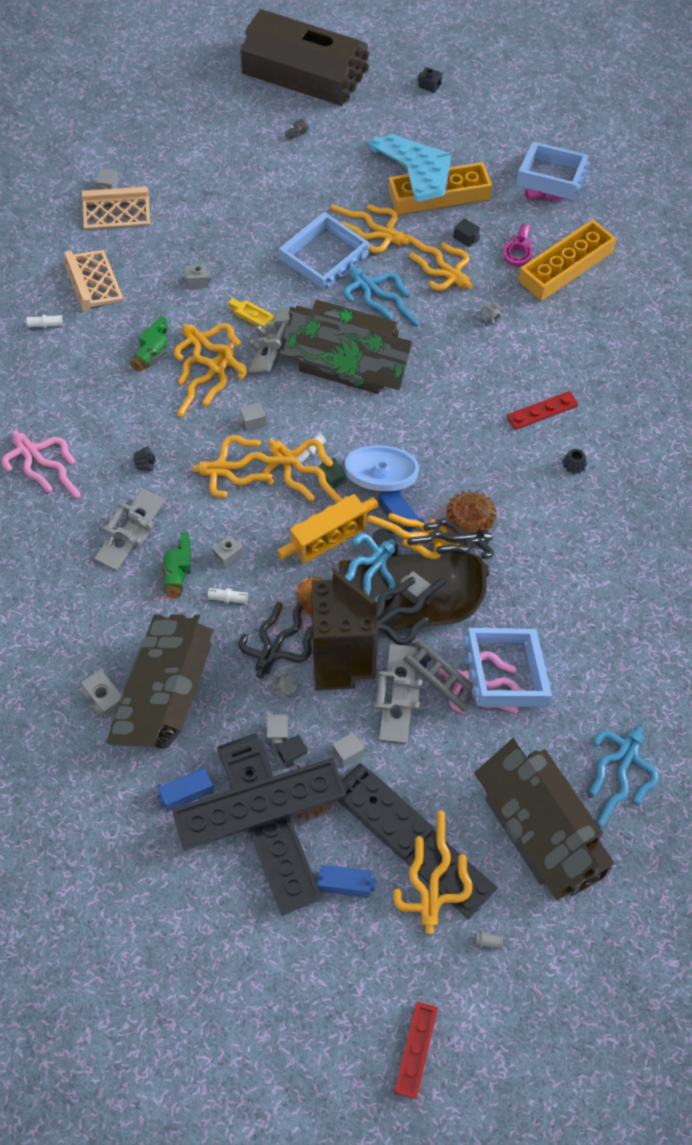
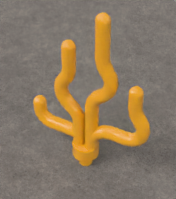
(388, 234)
(453, 274)
(195, 337)
(221, 362)
(279, 449)
(220, 467)
(405, 535)
(430, 905)

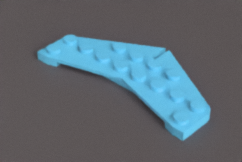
(426, 165)

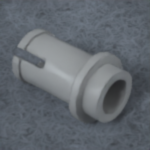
(488, 940)

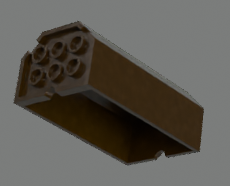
(303, 57)

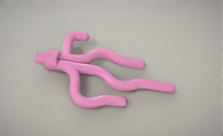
(26, 448)
(489, 684)

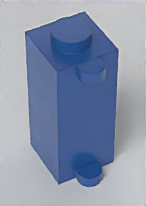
(394, 503)
(185, 789)
(345, 881)

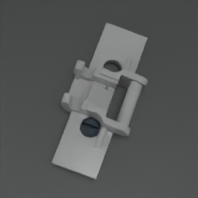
(270, 343)
(135, 531)
(404, 694)

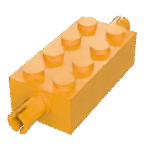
(327, 528)

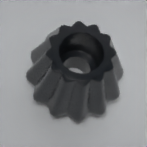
(144, 459)
(575, 461)

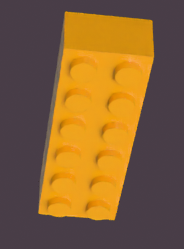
(464, 185)
(567, 260)

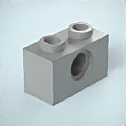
(97, 685)

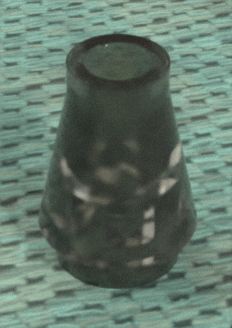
(297, 129)

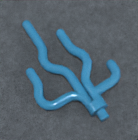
(367, 283)
(377, 559)
(628, 750)

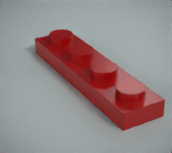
(542, 410)
(416, 1050)

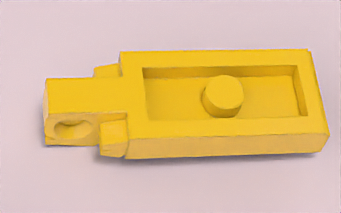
(250, 312)

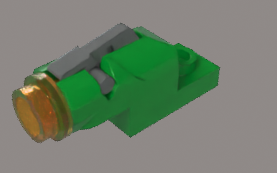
(151, 345)
(175, 566)

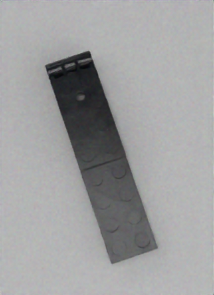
(399, 825)
(276, 841)

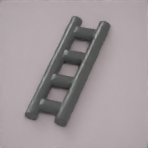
(429, 674)

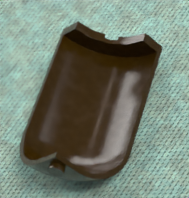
(450, 604)

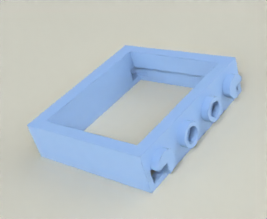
(548, 183)
(323, 222)
(500, 698)

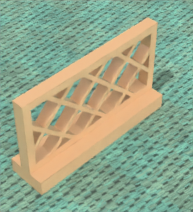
(116, 198)
(80, 281)

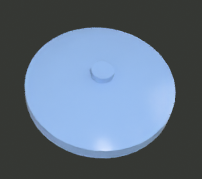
(381, 468)

